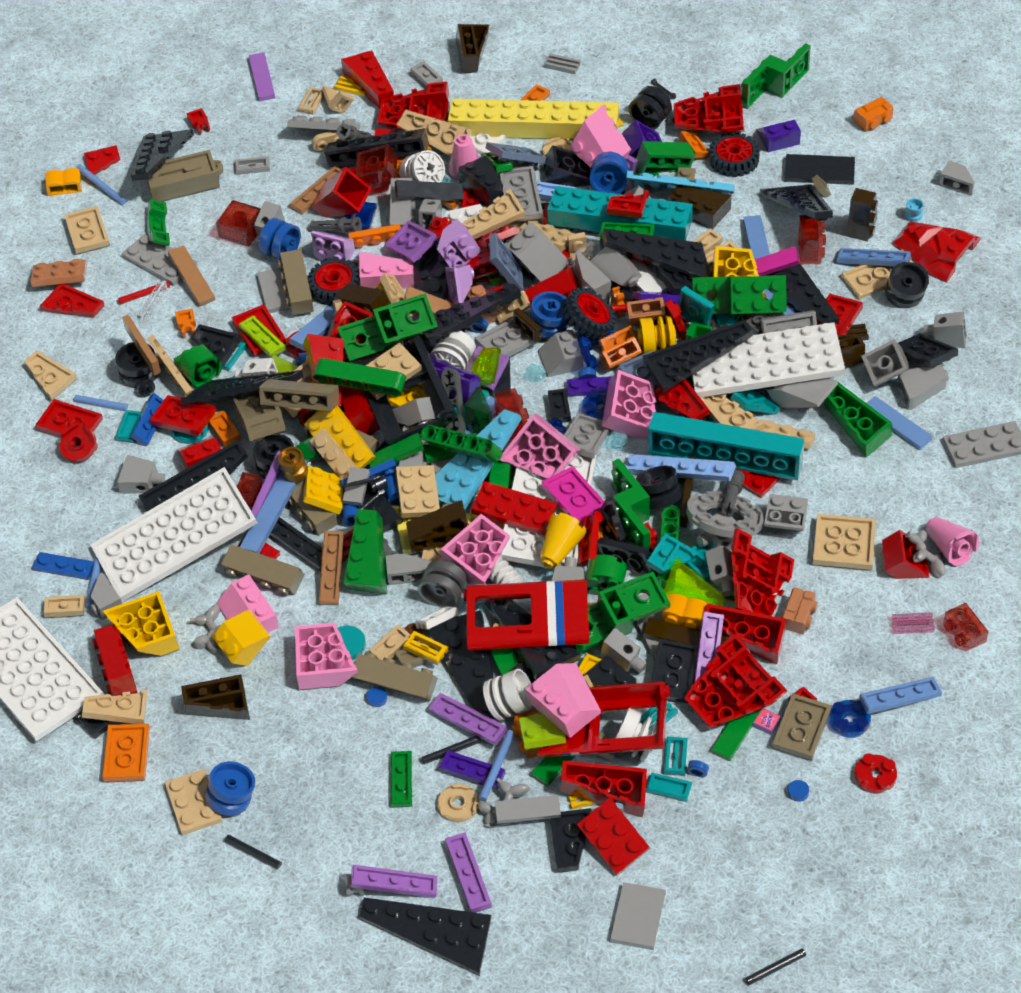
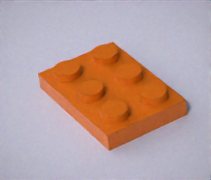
(126, 752)

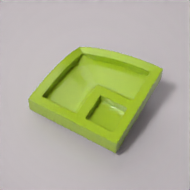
(540, 732)

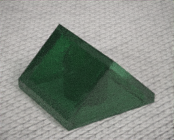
(477, 412)

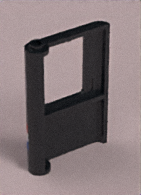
(432, 385)

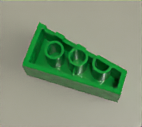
(858, 419)
(366, 556)

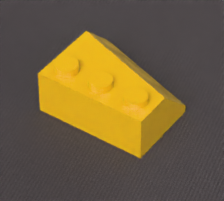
(733, 262)
(145, 624)

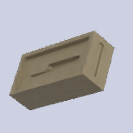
(185, 176)
(256, 418)

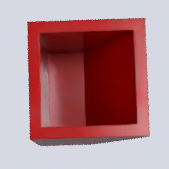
(341, 195)

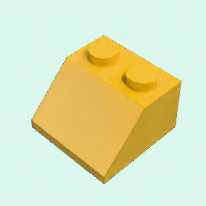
(241, 637)

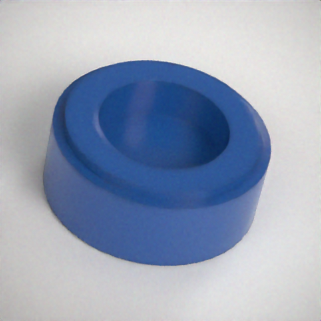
(479, 326)
(587, 373)
(377, 696)
(698, 768)
(798, 790)

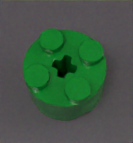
(199, 365)
(604, 573)

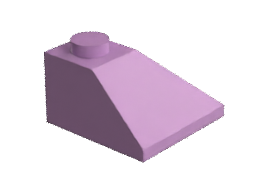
(459, 282)

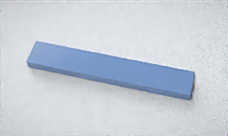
(269, 514)

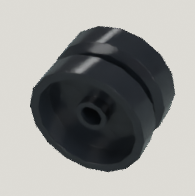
(650, 107)
(906, 285)
(132, 365)
(266, 450)
(661, 486)

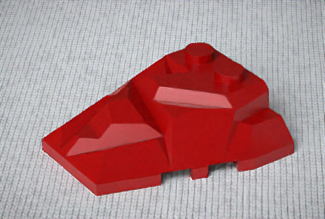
(429, 102)
(714, 112)
(935, 247)
(757, 575)
(732, 685)

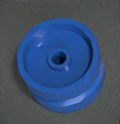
(609, 172)
(278, 237)
(548, 313)
(230, 788)

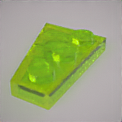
(687, 583)

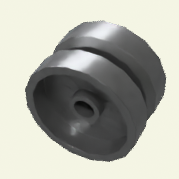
(442, 584)

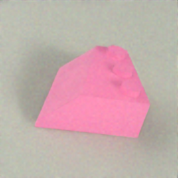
(598, 136)
(374, 266)
(629, 405)
(540, 448)
(476, 549)
(321, 657)
(564, 698)

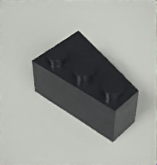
(481, 180)

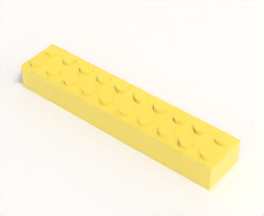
(526, 117)

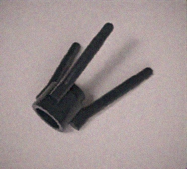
(375, 484)

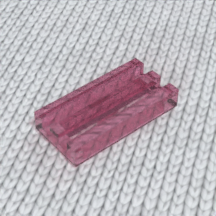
(913, 620)

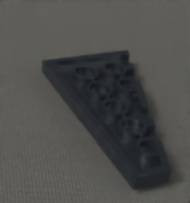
(431, 273)
(805, 295)
(466, 313)
(468, 667)

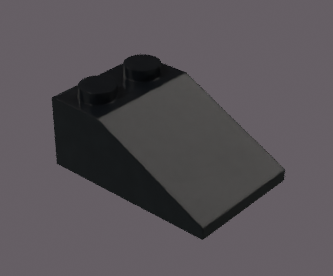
(565, 168)

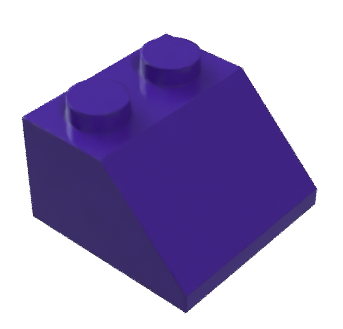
(636, 134)
(780, 135)

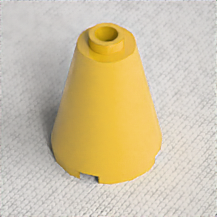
(560, 538)

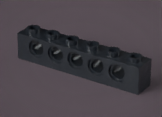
(402, 144)

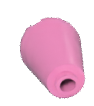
(462, 153)
(952, 540)

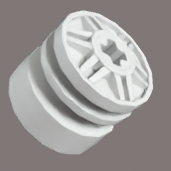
(423, 166)
(454, 350)
(507, 694)
(633, 728)

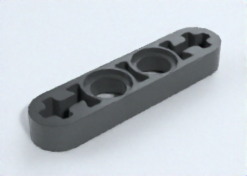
(457, 401)

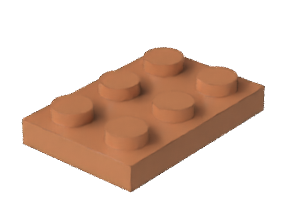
(58, 272)

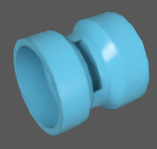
(914, 210)

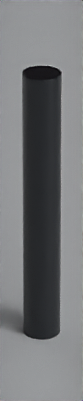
(454, 748)
(253, 851)
(776, 966)

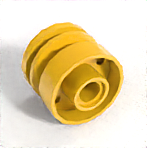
(657, 335)

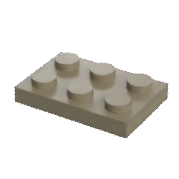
(802, 726)

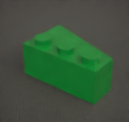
(663, 156)

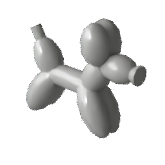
(935, 560)
(207, 641)
(510, 792)

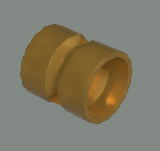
(293, 464)

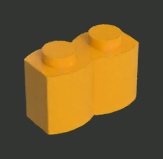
(63, 182)
(684, 611)

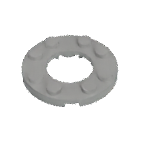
(698, 505)

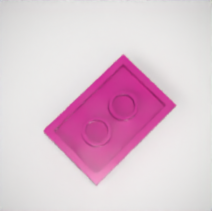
(573, 493)

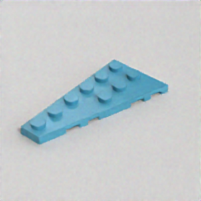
(672, 182)
(464, 474)

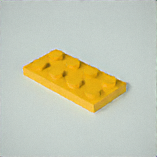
(343, 433)

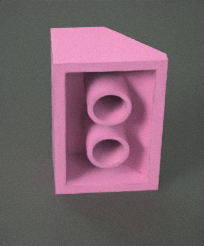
(244, 596)

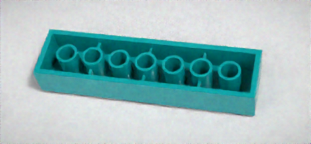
(589, 209)
(747, 448)

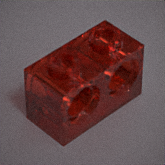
(249, 487)
(962, 623)

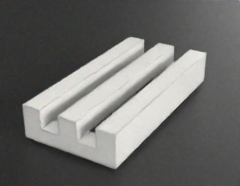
(436, 617)

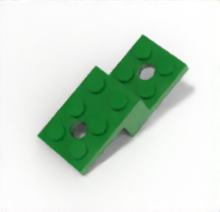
(775, 76)
(743, 293)
(387, 327)
(631, 504)
(621, 606)

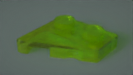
(487, 365)

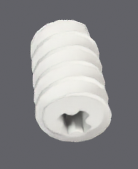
(504, 573)

